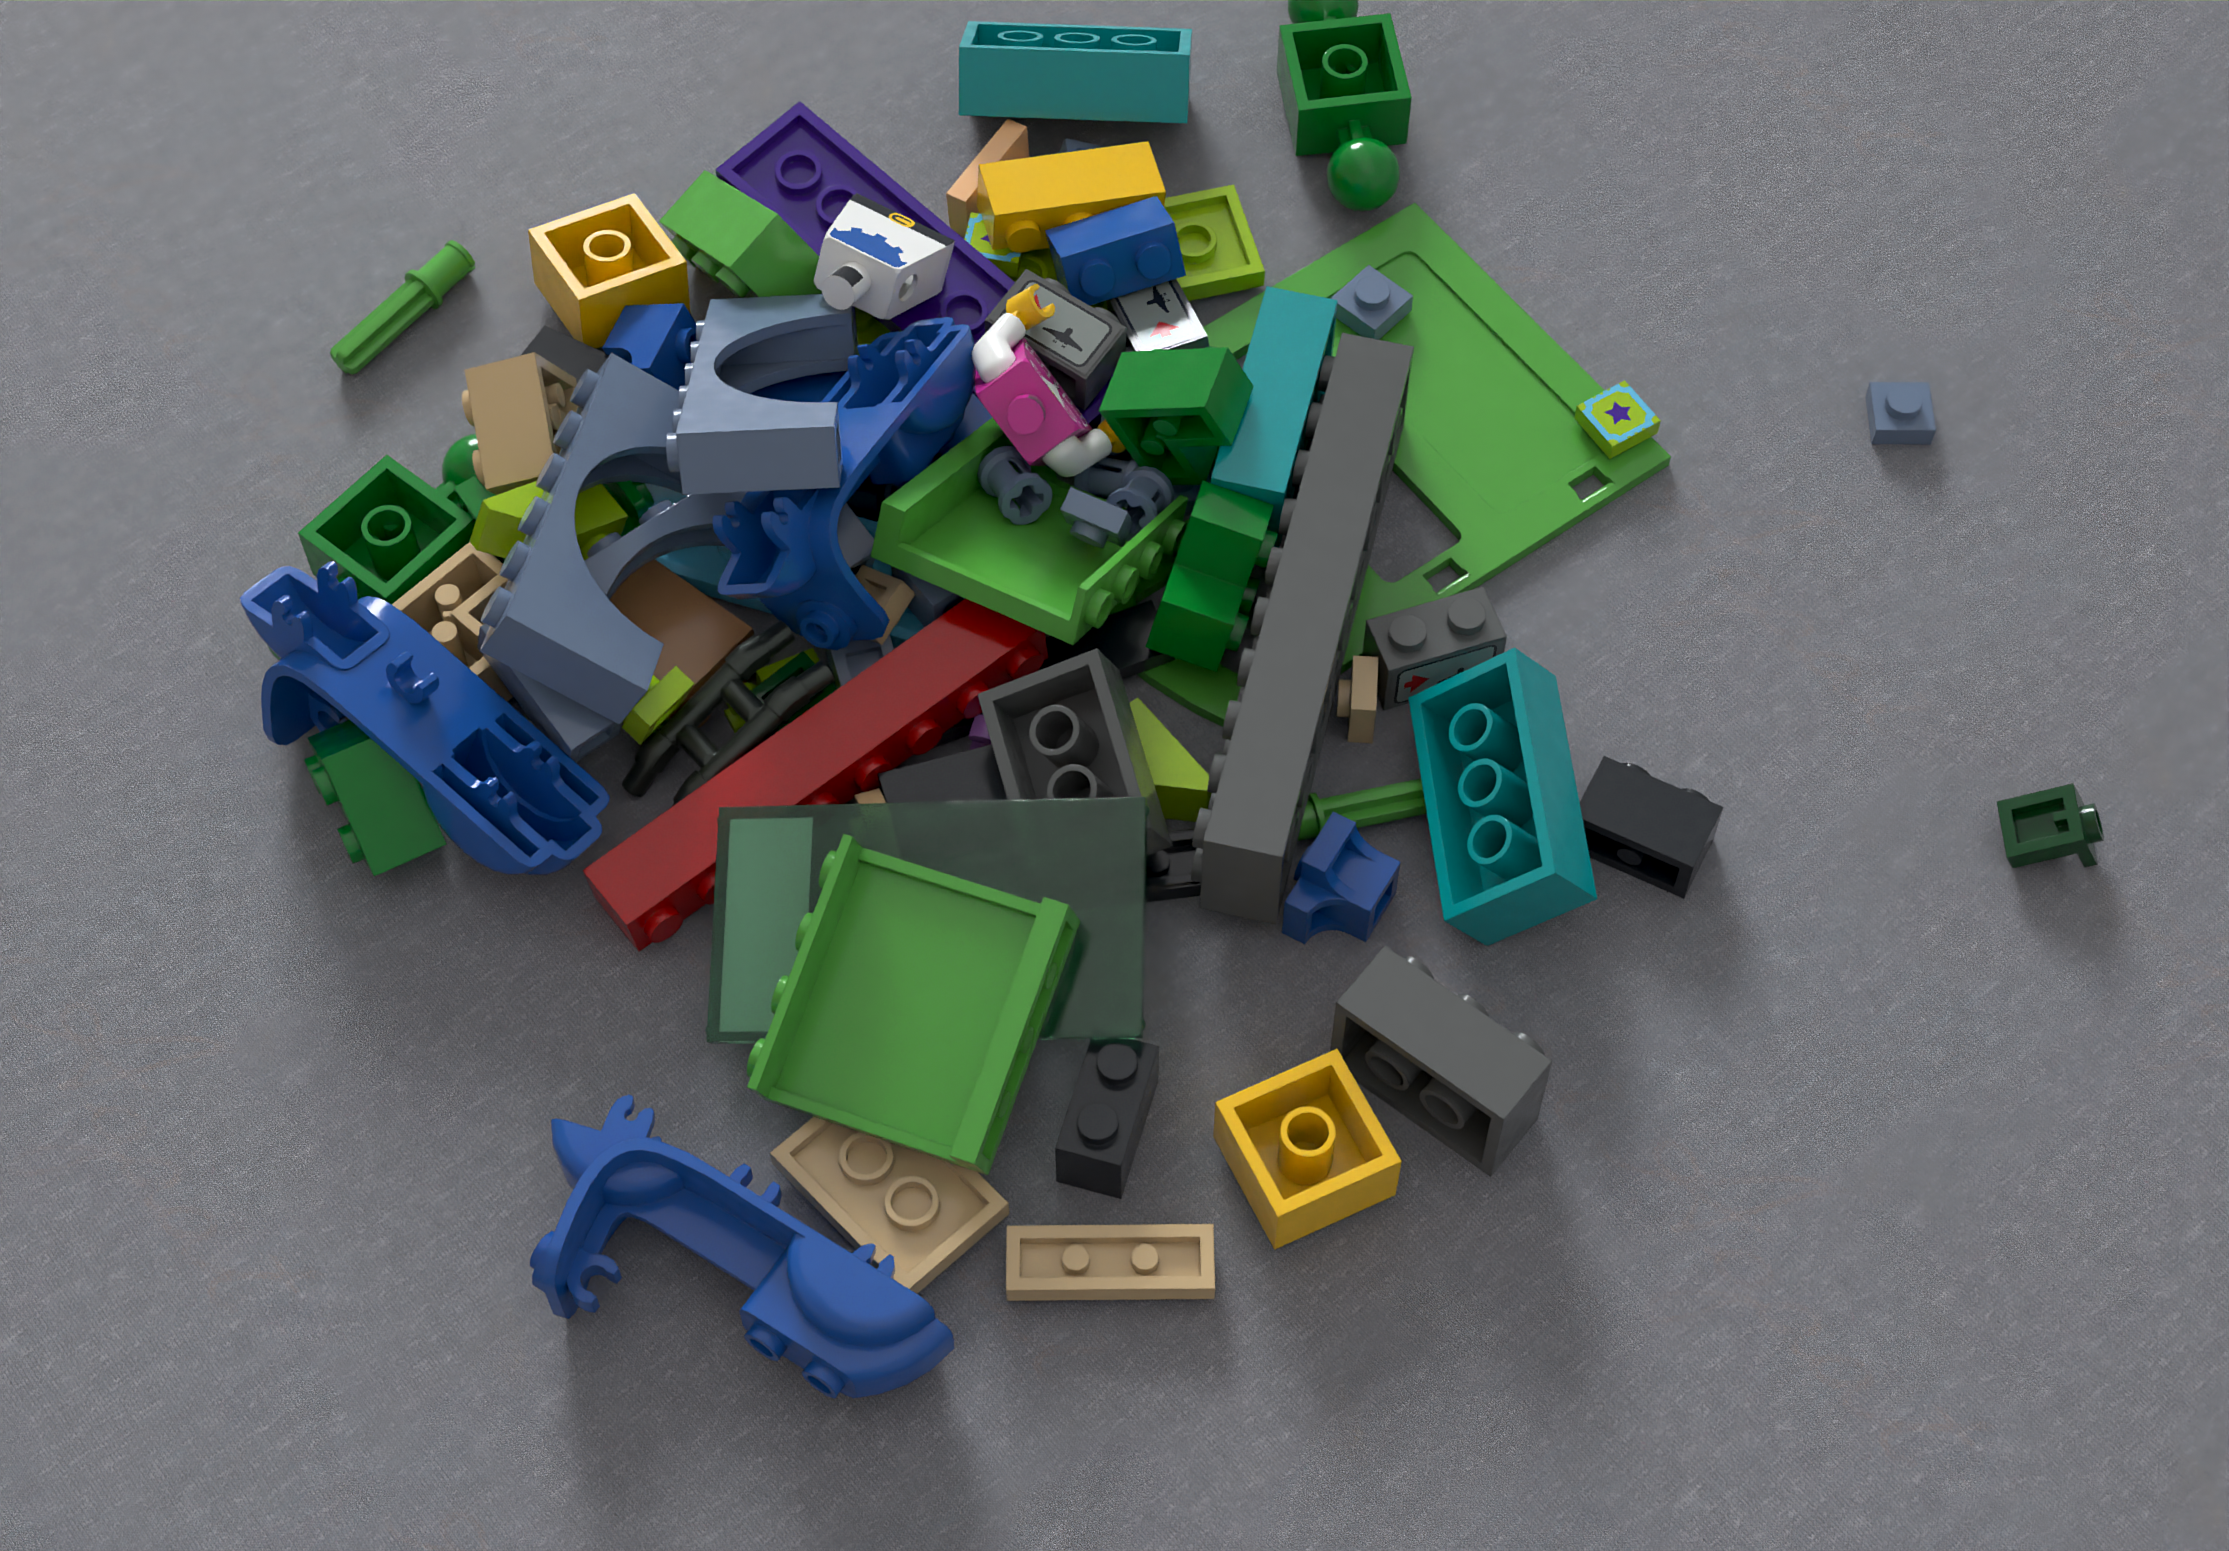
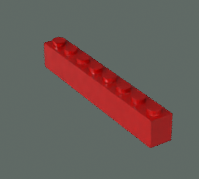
(817, 759)

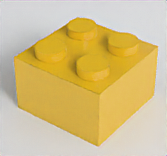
(602, 262)
(1306, 1148)

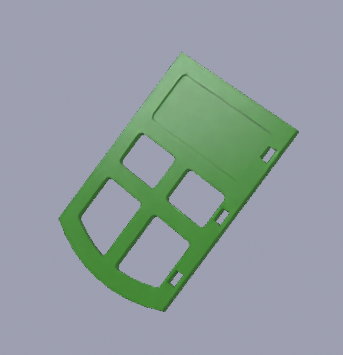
(1482, 434)

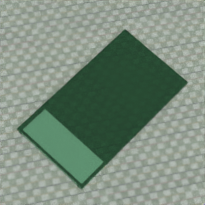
(1035, 848)

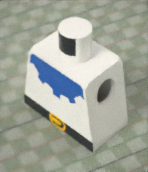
(880, 260)

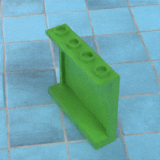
(1035, 572)
(912, 1005)

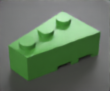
(740, 241)

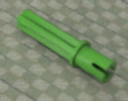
(403, 307)
(1365, 806)

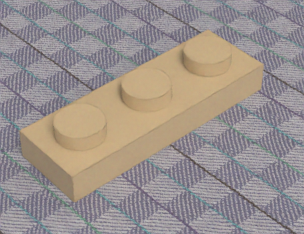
(1110, 1262)

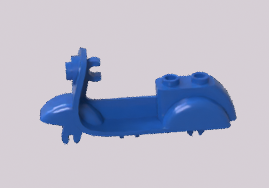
(894, 417)
(481, 763)
(810, 1296)

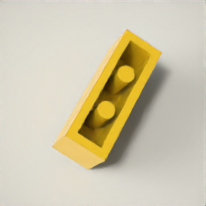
(1047, 191)

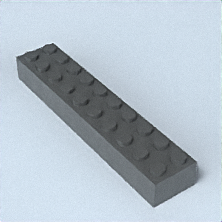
(1301, 631)

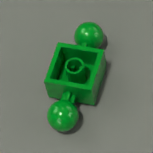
(1345, 96)
(393, 526)

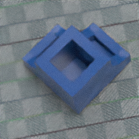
(654, 340)
(1339, 884)

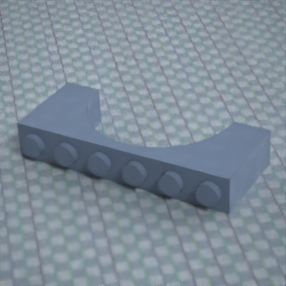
(750, 442)
(611, 562)
(552, 612)

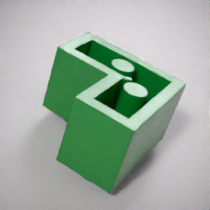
(1177, 408)
(1213, 577)
(377, 795)

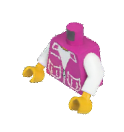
(1029, 399)

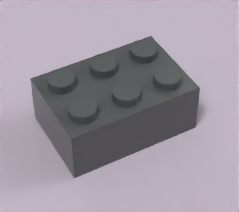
(1071, 737)
(1440, 1059)

